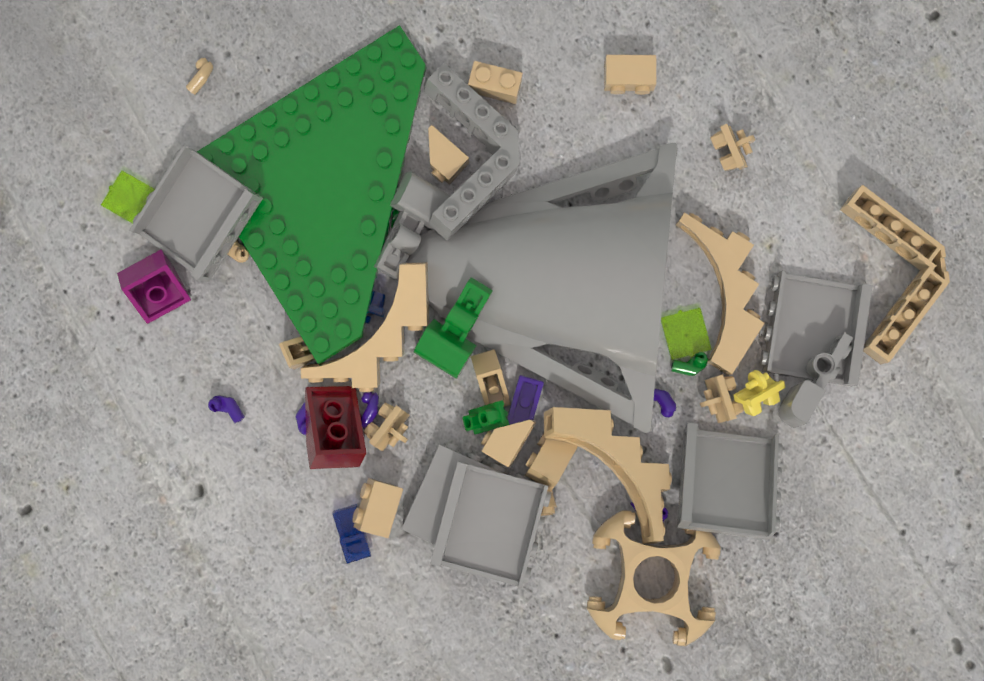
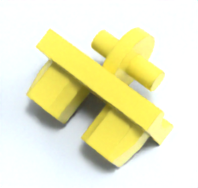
(758, 389)

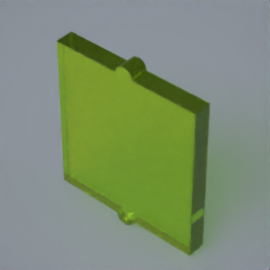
(127, 196)
(685, 333)

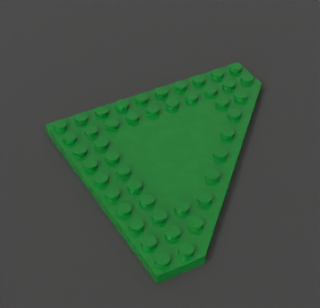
(327, 179)

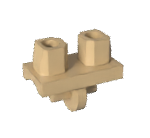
(727, 137)
(719, 399)
(391, 430)

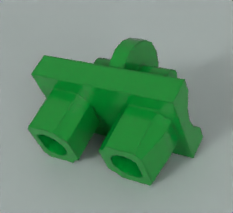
(486, 418)

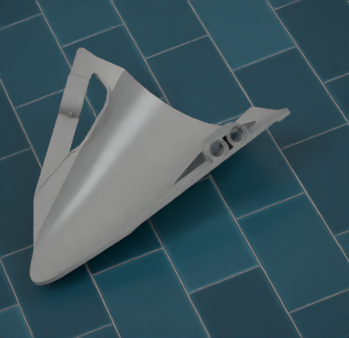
(569, 277)

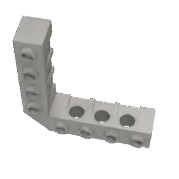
(491, 130)

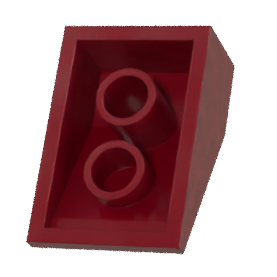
(333, 428)

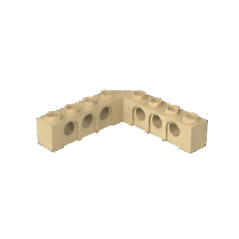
(916, 248)

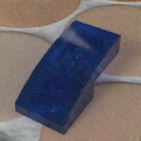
(353, 542)

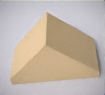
(296, 353)

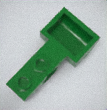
(447, 343)

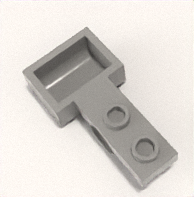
(416, 202)
(805, 397)

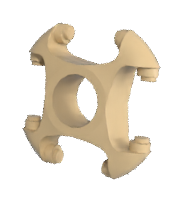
(674, 602)

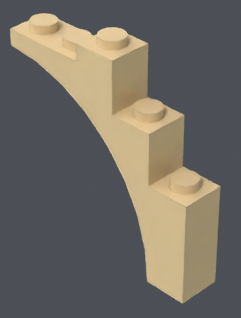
(736, 288)
(363, 364)
(643, 481)

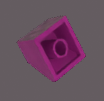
(153, 286)

